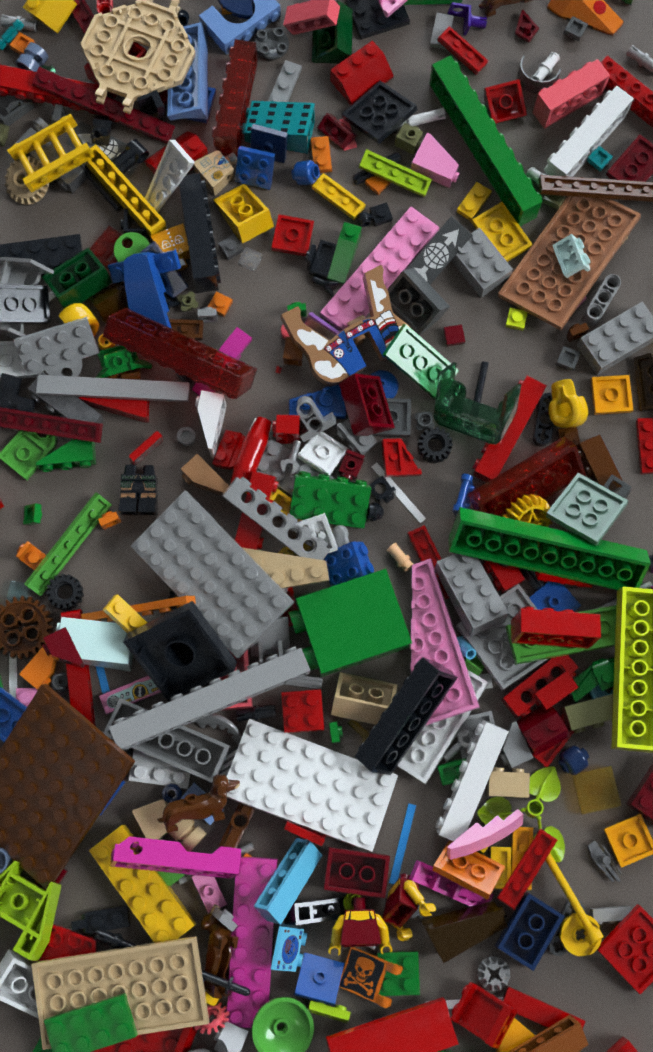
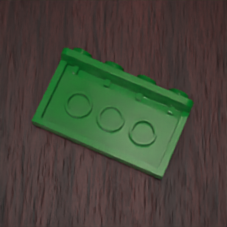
(338, 498)

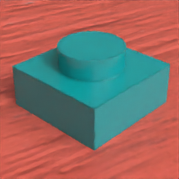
(599, 158)

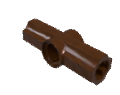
(234, 833)

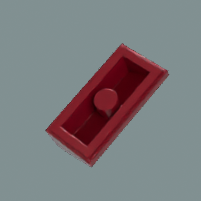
(336, 131)

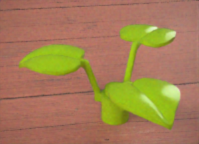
(543, 785)

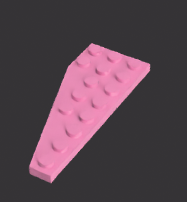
(436, 640)

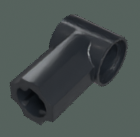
(133, 154)

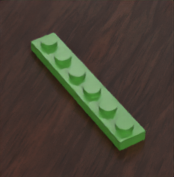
(68, 544)

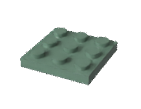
(587, 509)

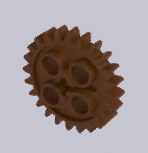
(24, 644)

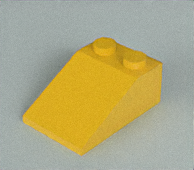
(244, 213)

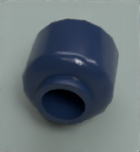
(574, 760)

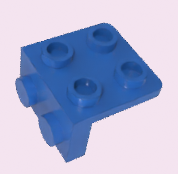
(348, 563)

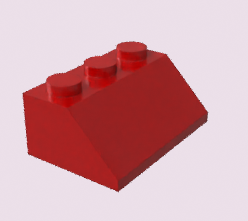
(361, 72)
(191, 145)

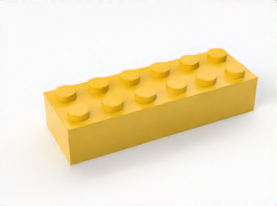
(144, 892)

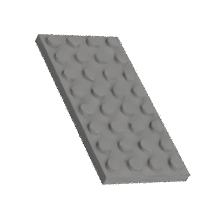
(205, 562)

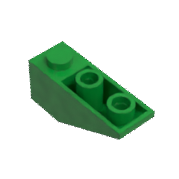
(70, 455)

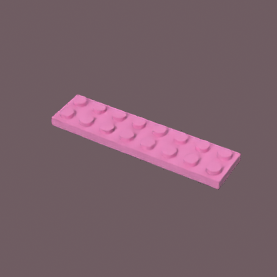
(394, 254)

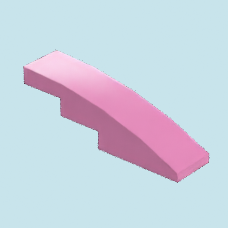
(480, 837)

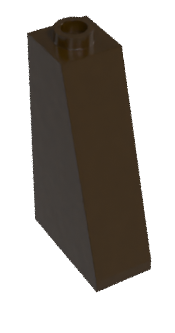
(464, 928)

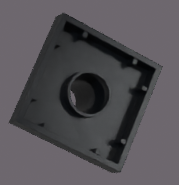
(180, 651)

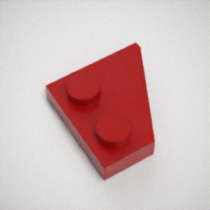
(397, 460)

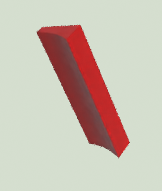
(411, 1030)

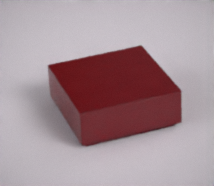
(454, 335)

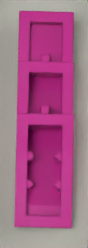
(233, 347)
(425, 876)

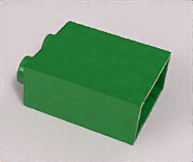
(351, 623)

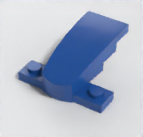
(144, 283)

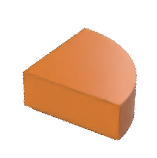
(377, 184)

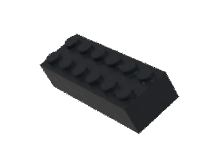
(199, 233)
(405, 716)

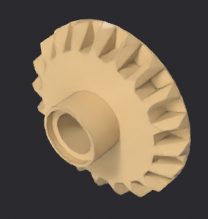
(15, 186)

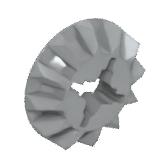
(493, 963)

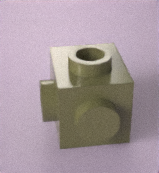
(409, 138)

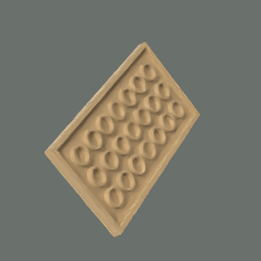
(159, 980)

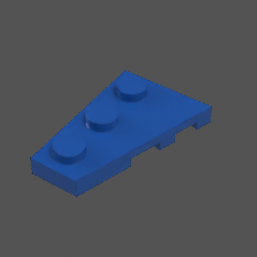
(326, 400)

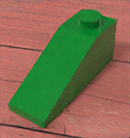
(344, 252)

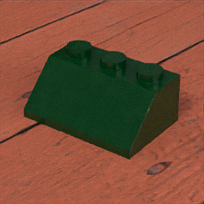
(334, 43)
(77, 278)

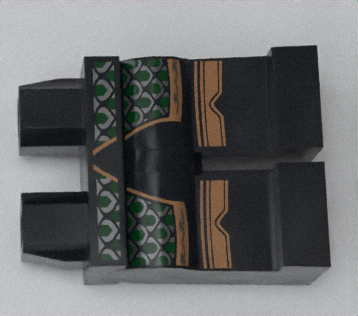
(138, 491)

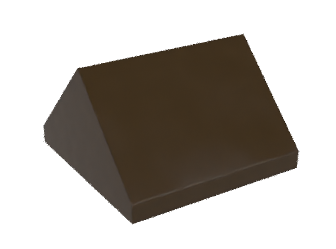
(110, 300)

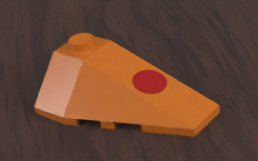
(593, 12)

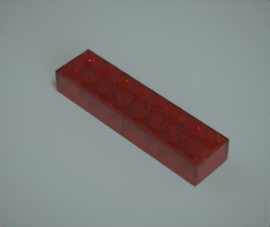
(180, 353)

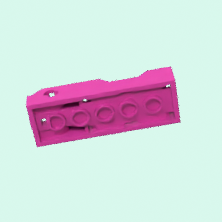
(173, 858)

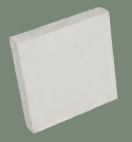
(322, 453)

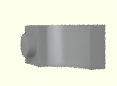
(230, 1038)

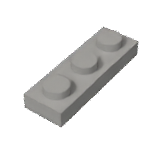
(285, 82)

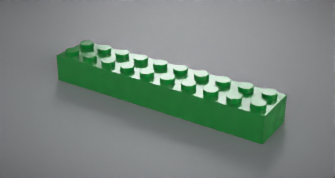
(484, 140)
(547, 550)

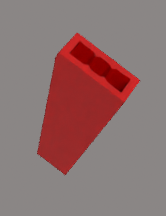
(128, 408)

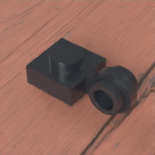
(379, 214)

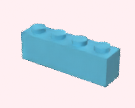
(288, 881)

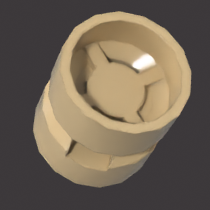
(188, 834)

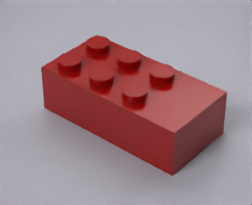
(555, 628)

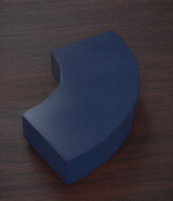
(238, 8)

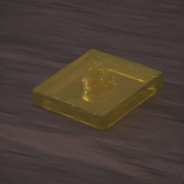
(596, 790)

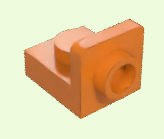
(30, 555)

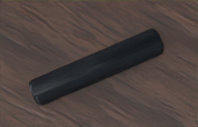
(363, 175)

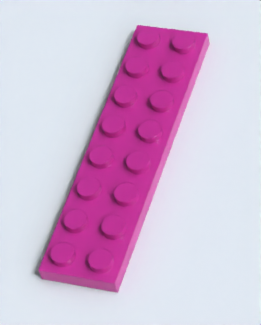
(253, 955)

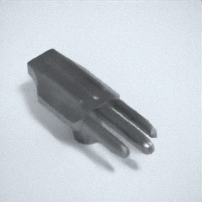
(603, 859)

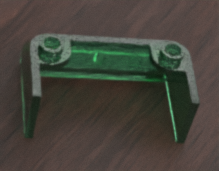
(469, 416)

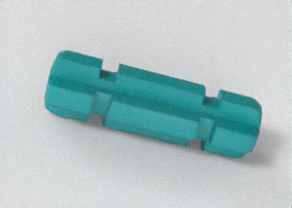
(10, 33)

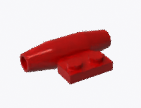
(241, 451)

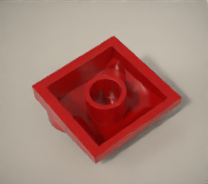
(505, 101)

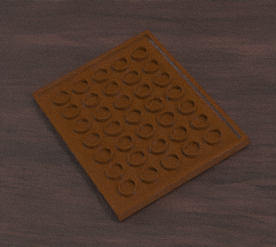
(54, 784)

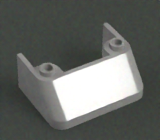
(19, 272)

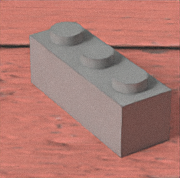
(610, 914)

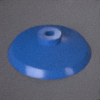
(389, 382)

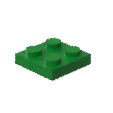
(408, 981)

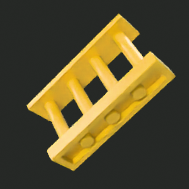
(60, 166)

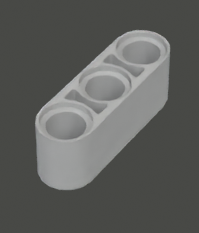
(607, 294)

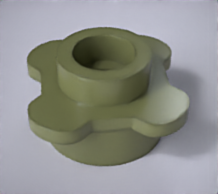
(193, 304)

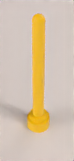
(592, 933)

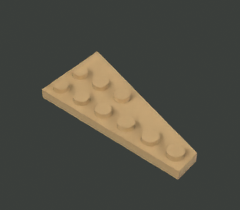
(289, 569)

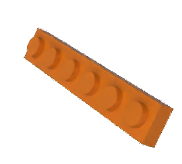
(145, 608)

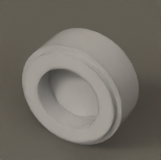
(186, 436)

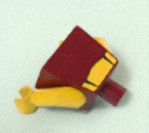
(402, 904)
(360, 929)

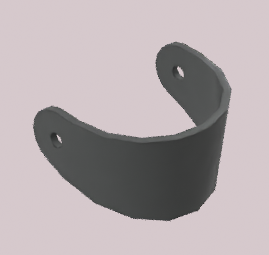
(533, 85)

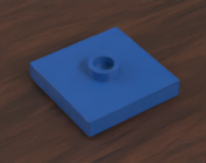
(554, 596)
(319, 979)

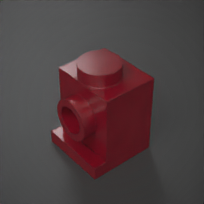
(353, 458)

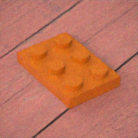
(470, 871)

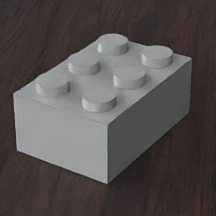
(482, 264)

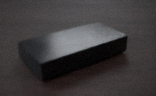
(323, 259)

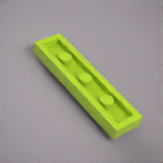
(395, 173)

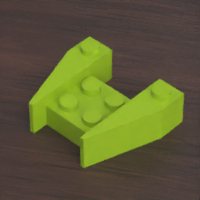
(29, 909)

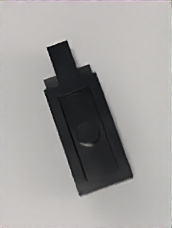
(106, 919)

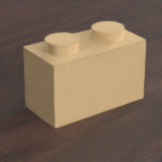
(508, 783)

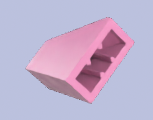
(435, 162)

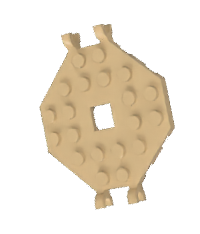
(146, 23)

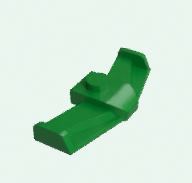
(599, 673)

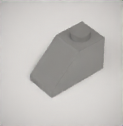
(515, 749)

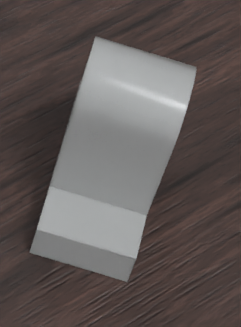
(313, 414)

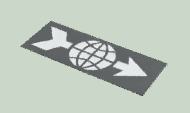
(115, 148)
(440, 250)

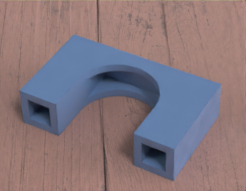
(225, 32)

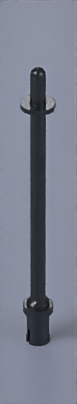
(116, 941)

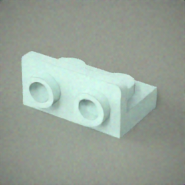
(571, 255)

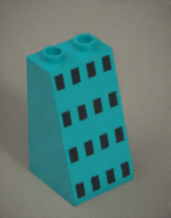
(290, 117)

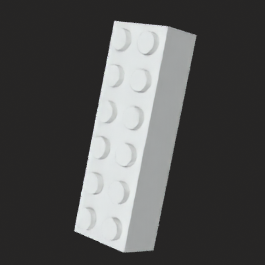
(590, 134)

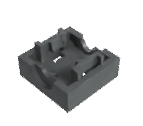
(13, 109)

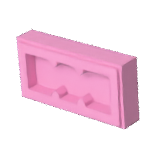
(209, 891)

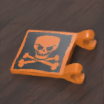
(365, 974)

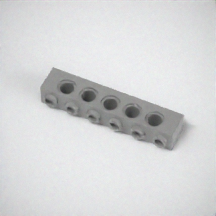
(233, 495)

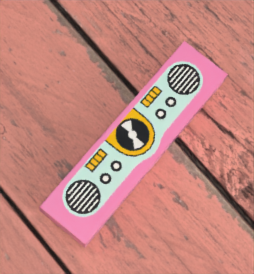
(131, 692)

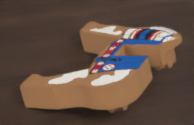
(339, 357)

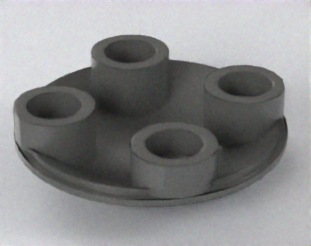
(272, 43)

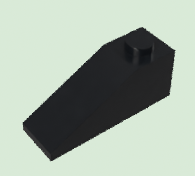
(315, 911)

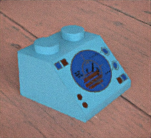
(287, 948)

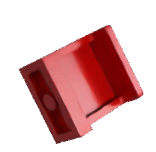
(483, 1014)

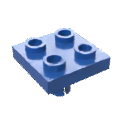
(254, 167)

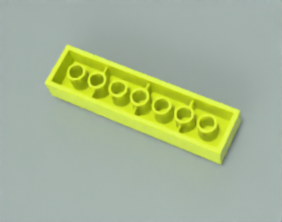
(633, 671)

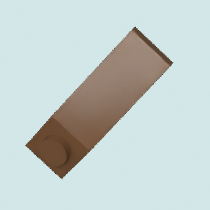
(203, 476)

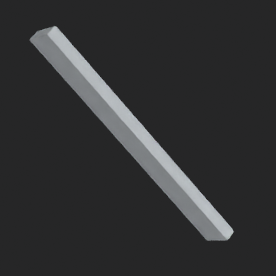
(113, 388)

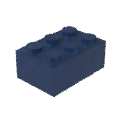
(529, 931)

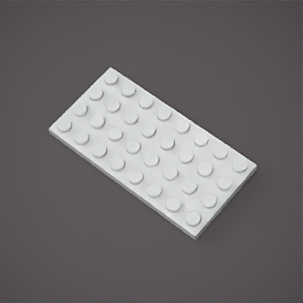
(310, 785)

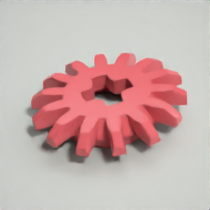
(220, 1014)

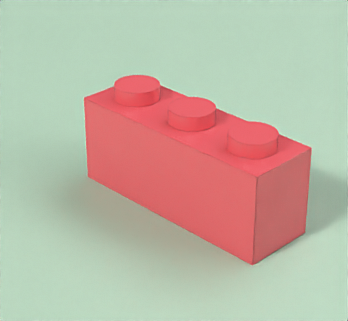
(311, 16)

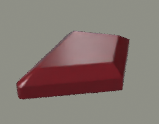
(526, 27)

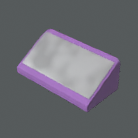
(320, 326)

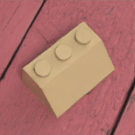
(362, 698)

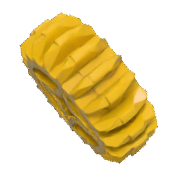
(523, 510)

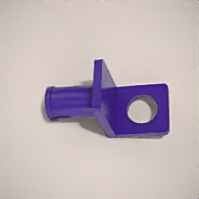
(469, 19)

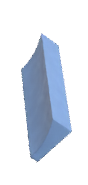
(191, 97)

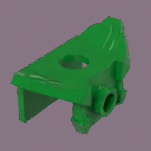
(119, 360)

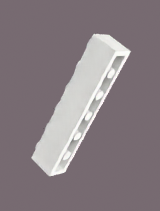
(472, 780)

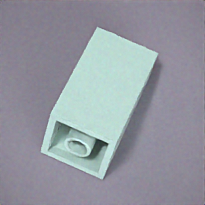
(99, 643)

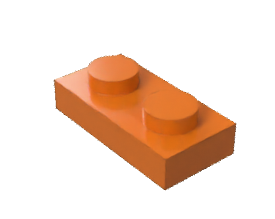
(321, 153)

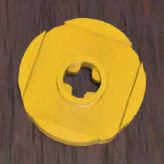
(568, 936)

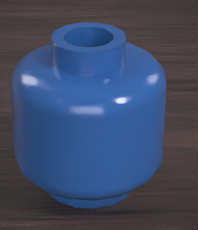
(305, 172)

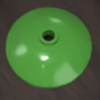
(296, 1029)

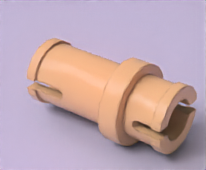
(400, 557)

